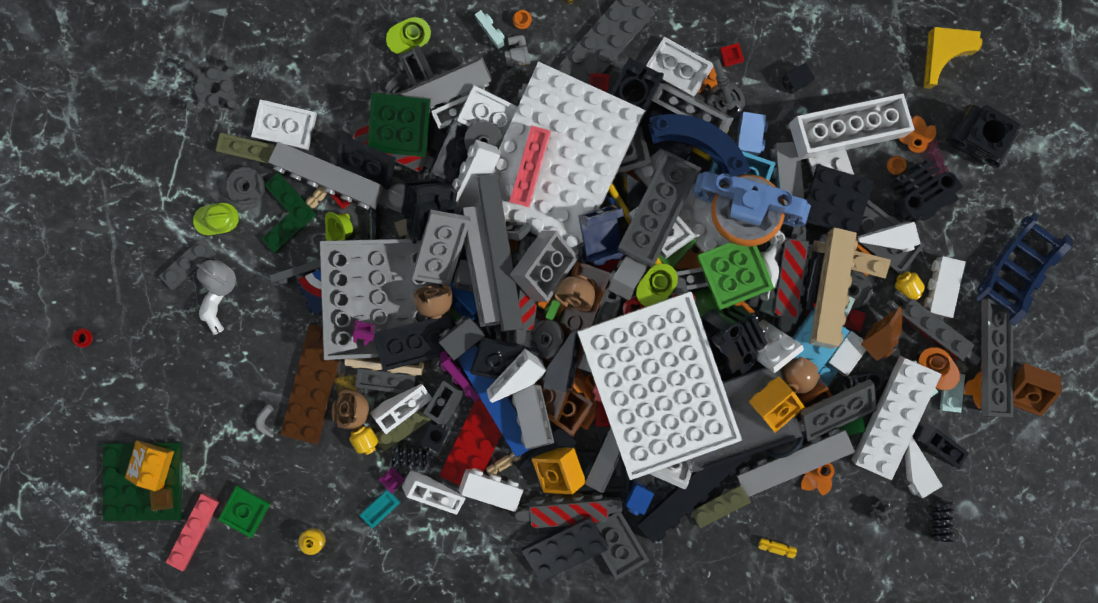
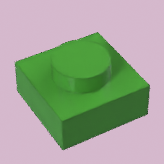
(551, 309)

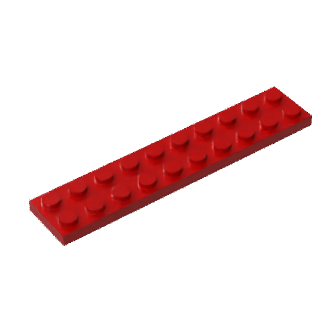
(475, 439)

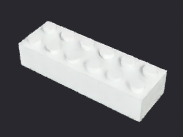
(851, 126)
(896, 417)

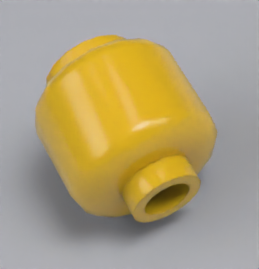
(910, 285)
(363, 439)
(314, 535)

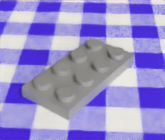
(440, 247)

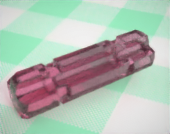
(935, 154)

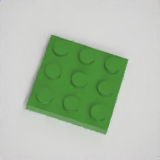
(734, 273)

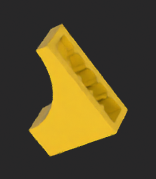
(945, 45)

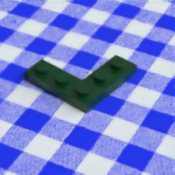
(299, 213)

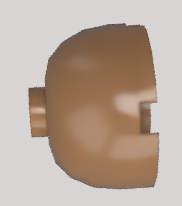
(576, 292)
(433, 301)
(800, 375)
(350, 409)

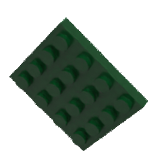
(130, 502)

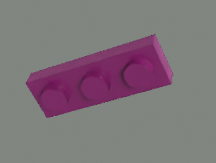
(458, 375)

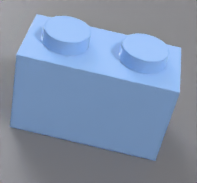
(751, 133)

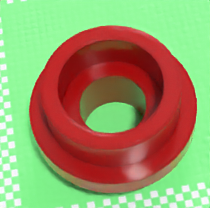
(77, 338)

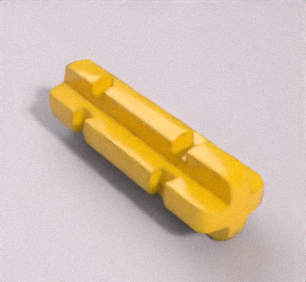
(777, 548)

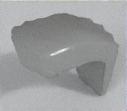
(260, 420)

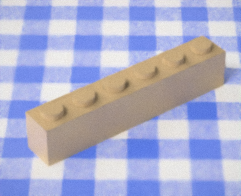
(833, 288)

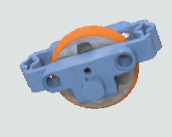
(749, 207)

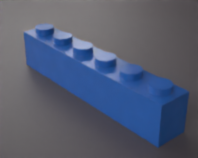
(502, 411)

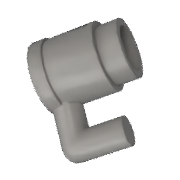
(519, 55)

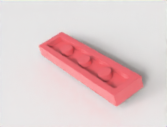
(530, 166)
(192, 532)

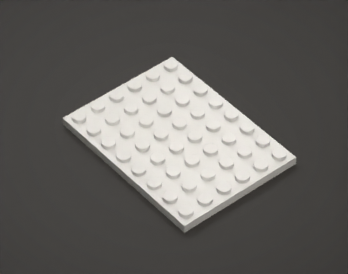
(582, 154)
(659, 385)

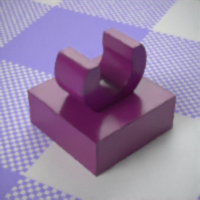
(363, 331)
(392, 479)

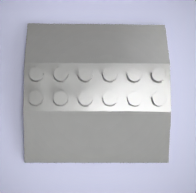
(366, 284)

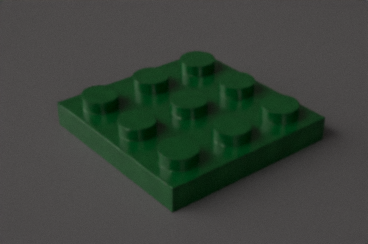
(399, 124)

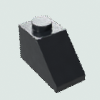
(630, 190)

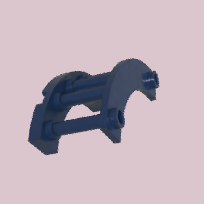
(702, 136)
(1033, 280)

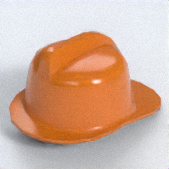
(940, 361)

